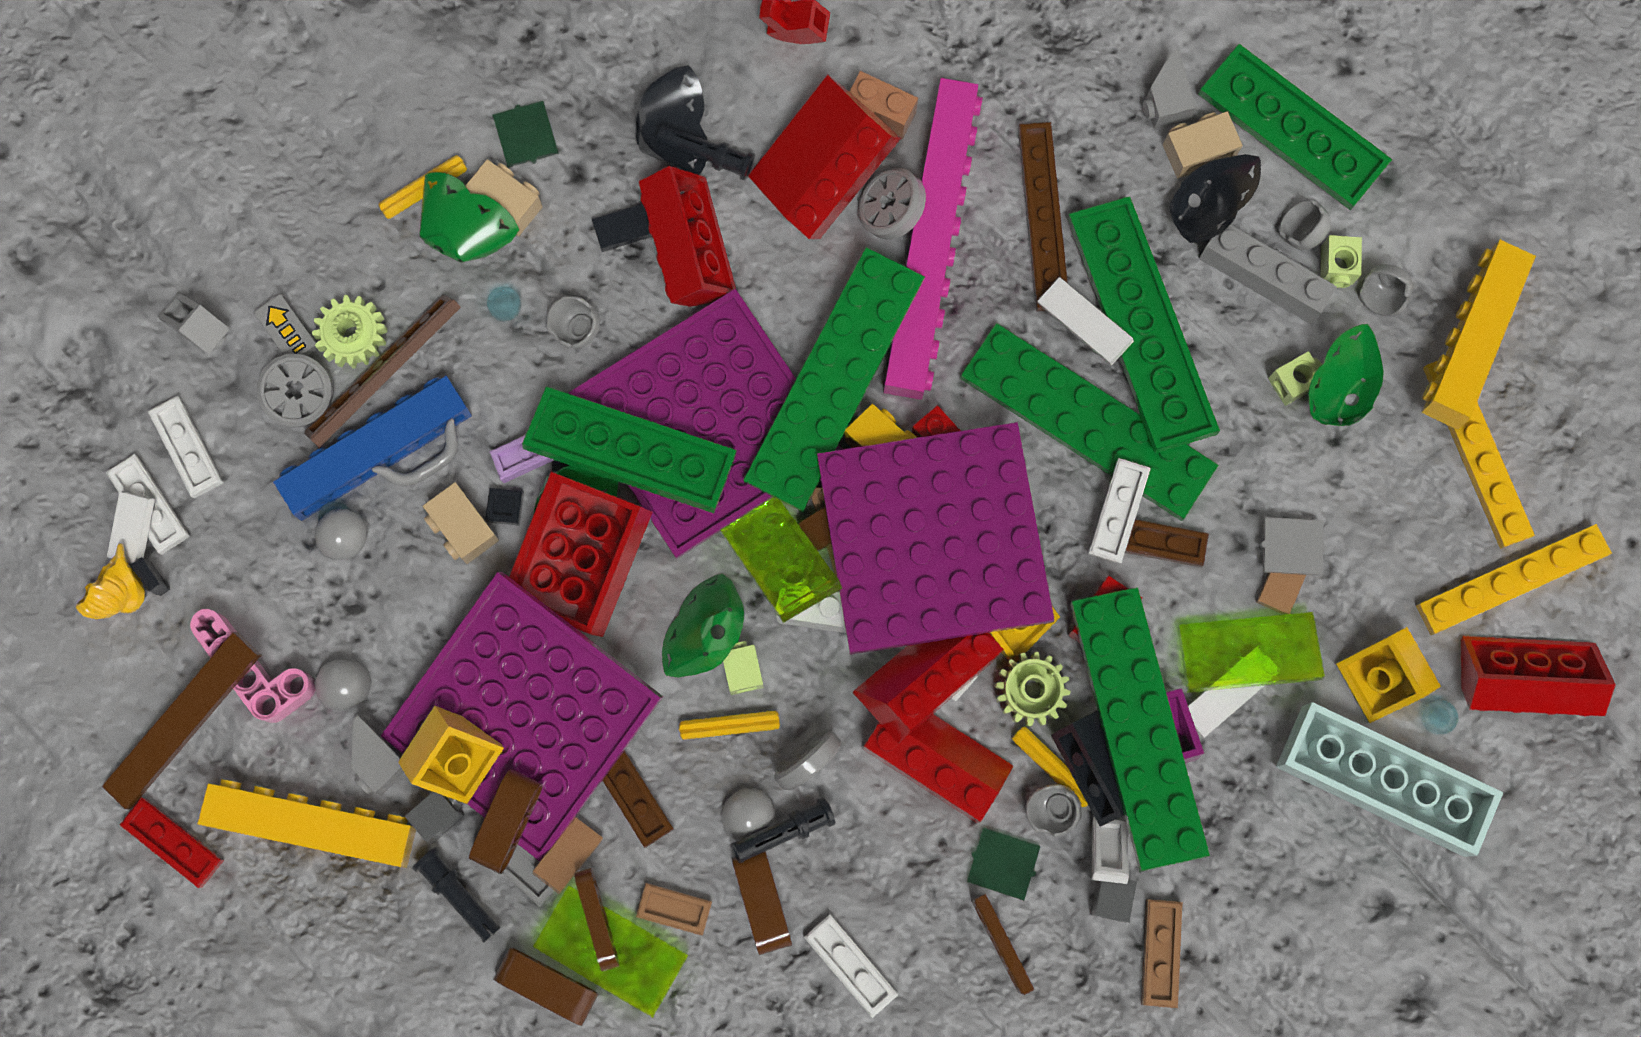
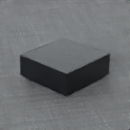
(504, 506)
(150, 577)

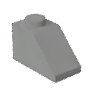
(1170, 95)
(194, 323)
(373, 758)

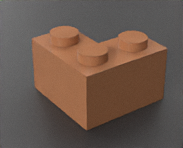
(887, 102)

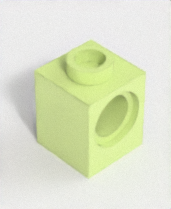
(1347, 249)
(1285, 383)
(742, 669)

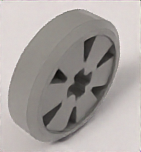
(886, 220)
(273, 390)
(807, 759)

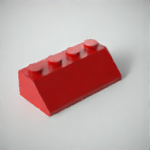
(687, 252)
(1535, 676)
(924, 680)
(944, 765)

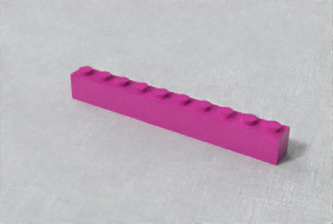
(932, 237)

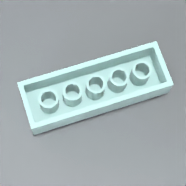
(1389, 780)

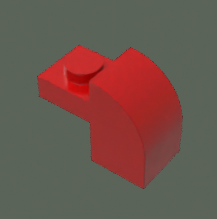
(795, 20)

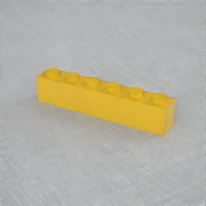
(1478, 334)
(307, 825)

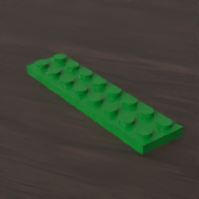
(1136, 300)
(834, 378)
(1084, 418)
(1139, 730)

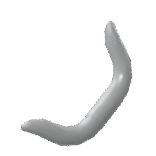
(427, 469)

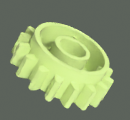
(339, 319)
(1050, 685)

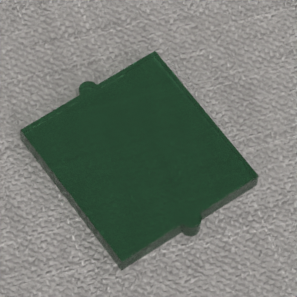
(525, 134)
(1003, 864)

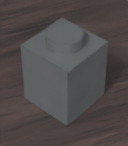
(435, 816)
(1114, 900)

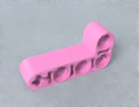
(264, 686)

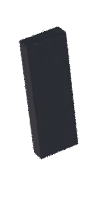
(623, 227)

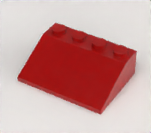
(823, 158)
(579, 552)

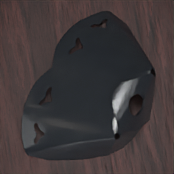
(666, 104)
(1218, 200)

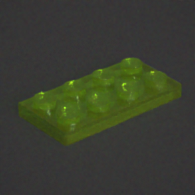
(781, 559)
(1250, 652)
(645, 960)

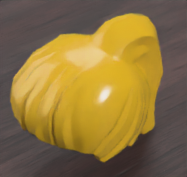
(114, 591)

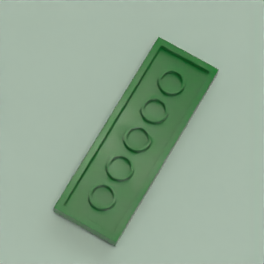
(1295, 126)
(629, 449)

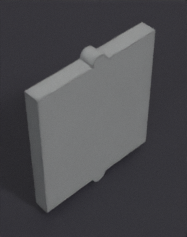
(1293, 546)

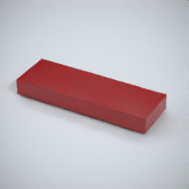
(171, 842)

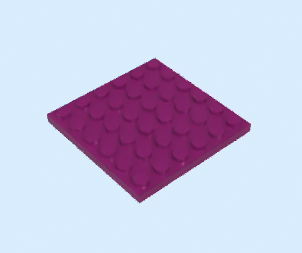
(710, 380)
(934, 538)
(541, 694)

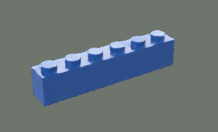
(380, 442)

